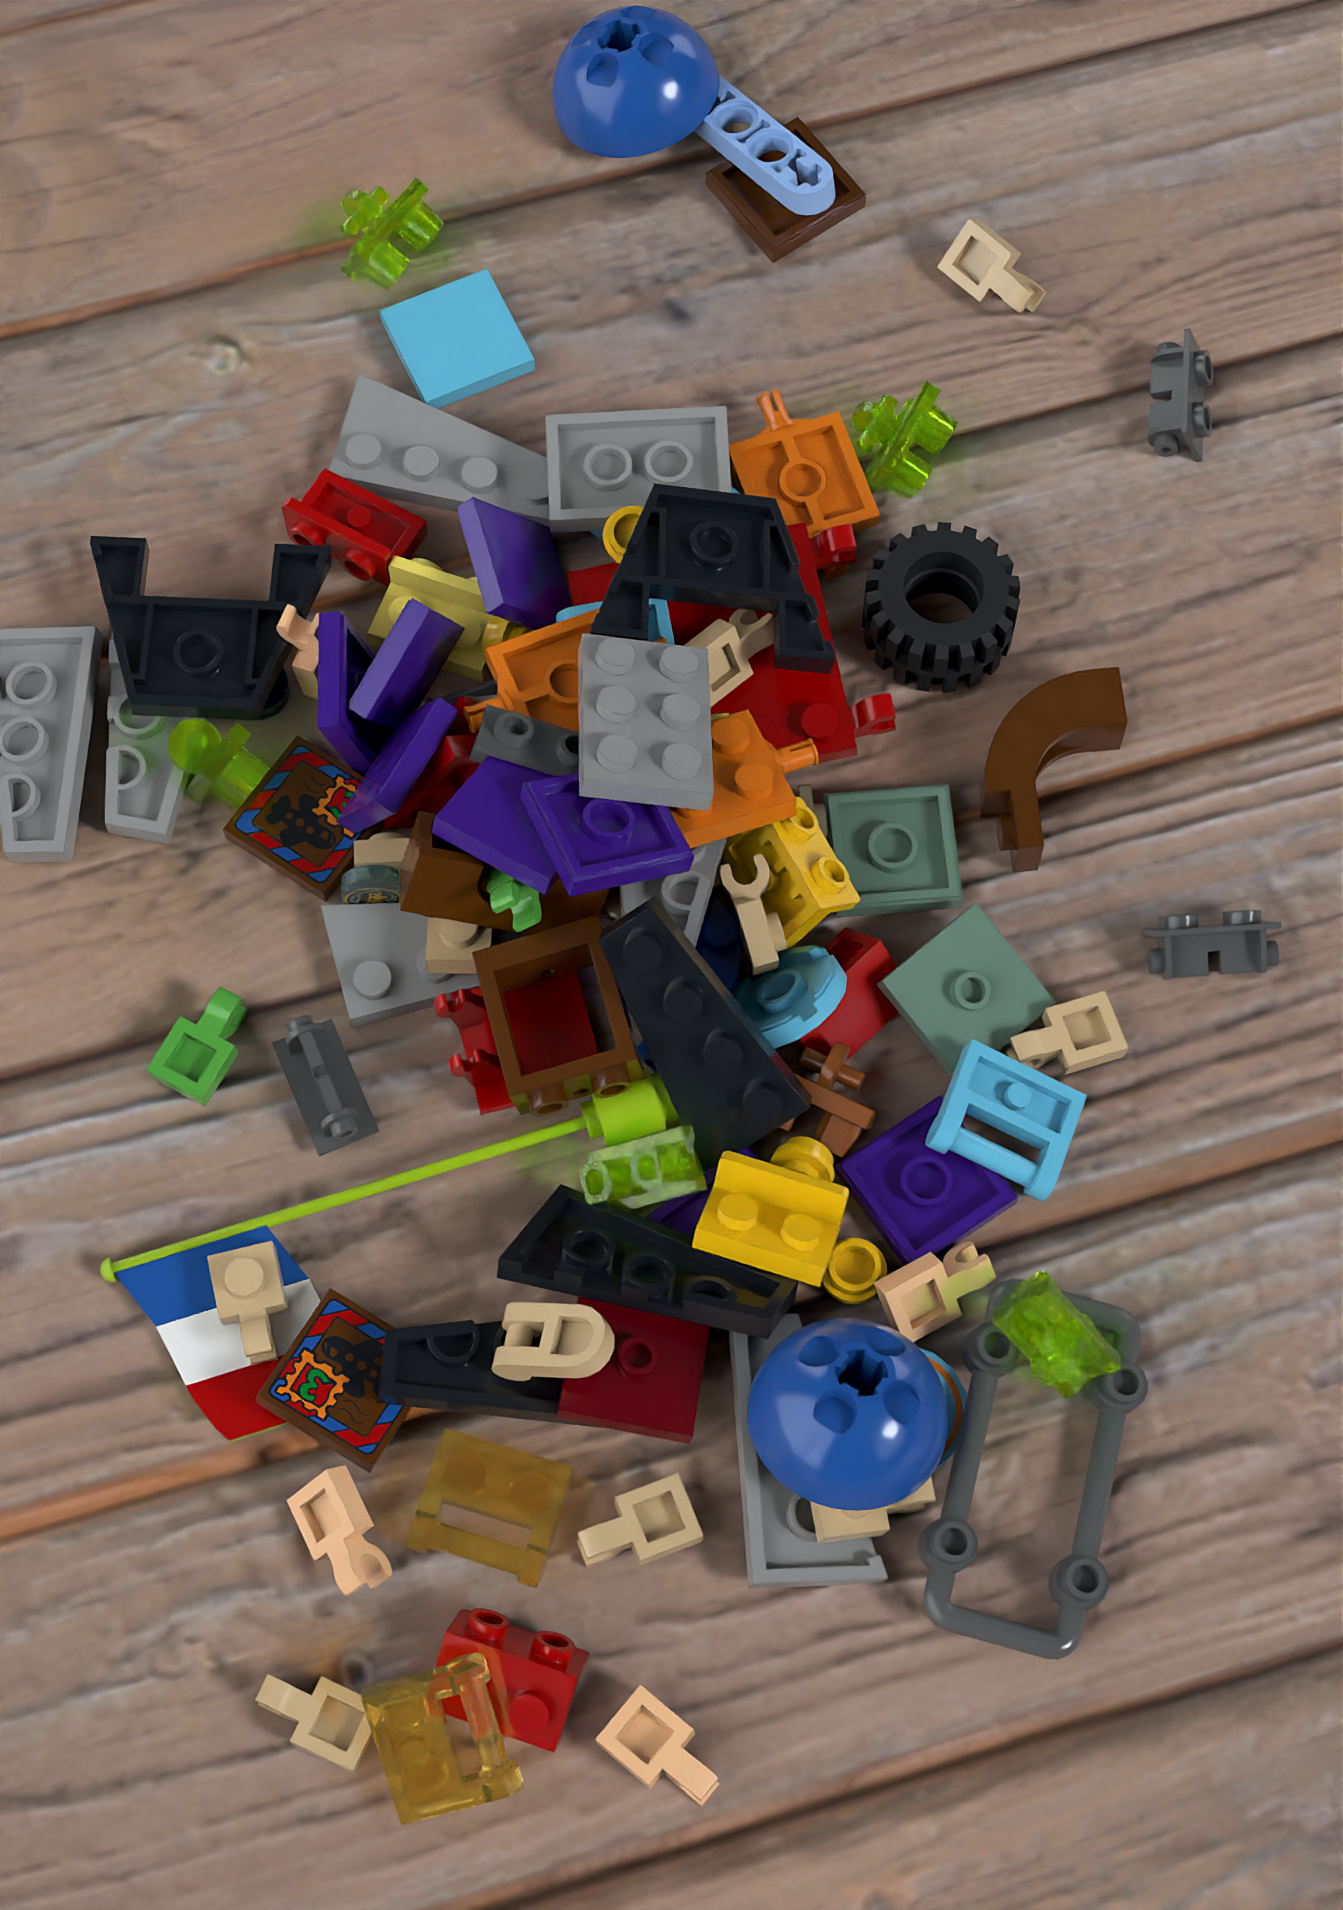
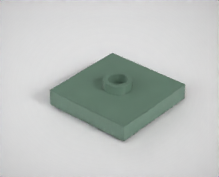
(896, 848)
(965, 988)

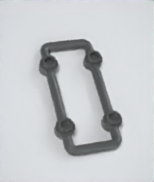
(951, 1542)

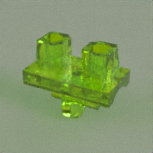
(406, 216)
(916, 421)
(219, 765)
(643, 1170)
(1055, 1336)

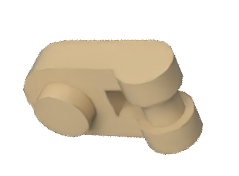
(572, 1342)

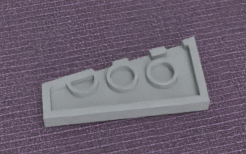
(434, 458)
(45, 736)
(141, 781)
(384, 962)
(777, 1521)

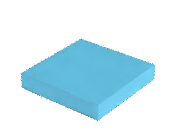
(457, 340)

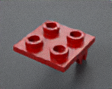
(547, 1025)

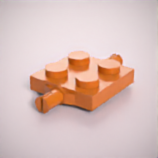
(807, 470)
(538, 674)
(746, 782)

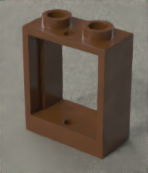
(543, 958)

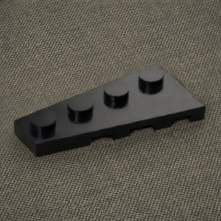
(699, 1037)
(641, 1266)
(451, 1371)

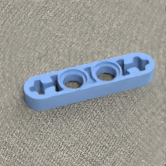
(765, 136)

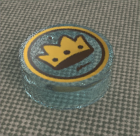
(370, 885)

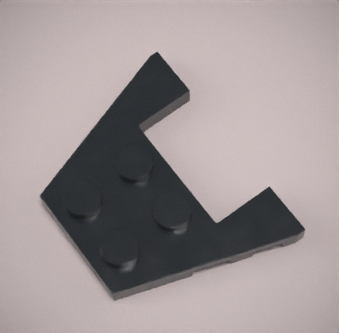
(721, 554)
(201, 652)

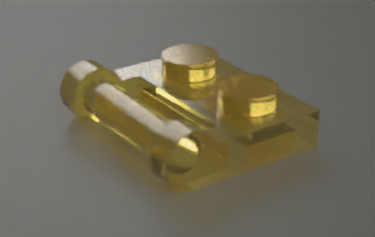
(497, 1485)
(418, 1743)

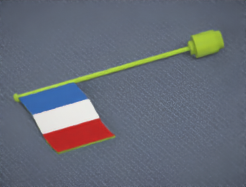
(178, 1291)

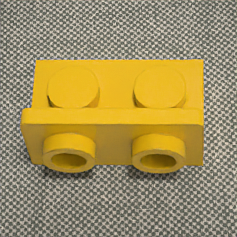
(804, 871)
(771, 1218)

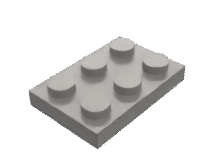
(617, 456)
(644, 722)

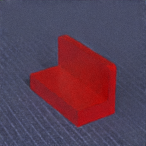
(443, 773)
(863, 1005)

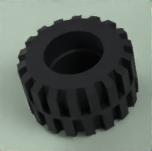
(949, 565)

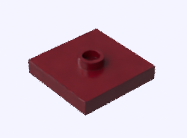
(648, 1381)

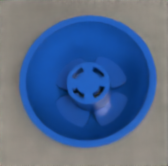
(633, 82)
(831, 1436)

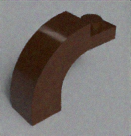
(1052, 721)

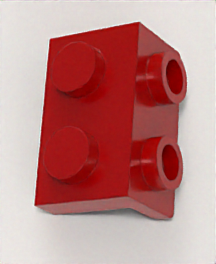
(356, 525)
(529, 1674)

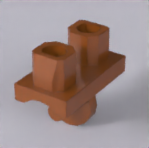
(843, 1115)

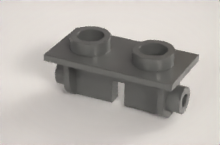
(1186, 417)
(526, 742)
(1185, 945)
(324, 1084)

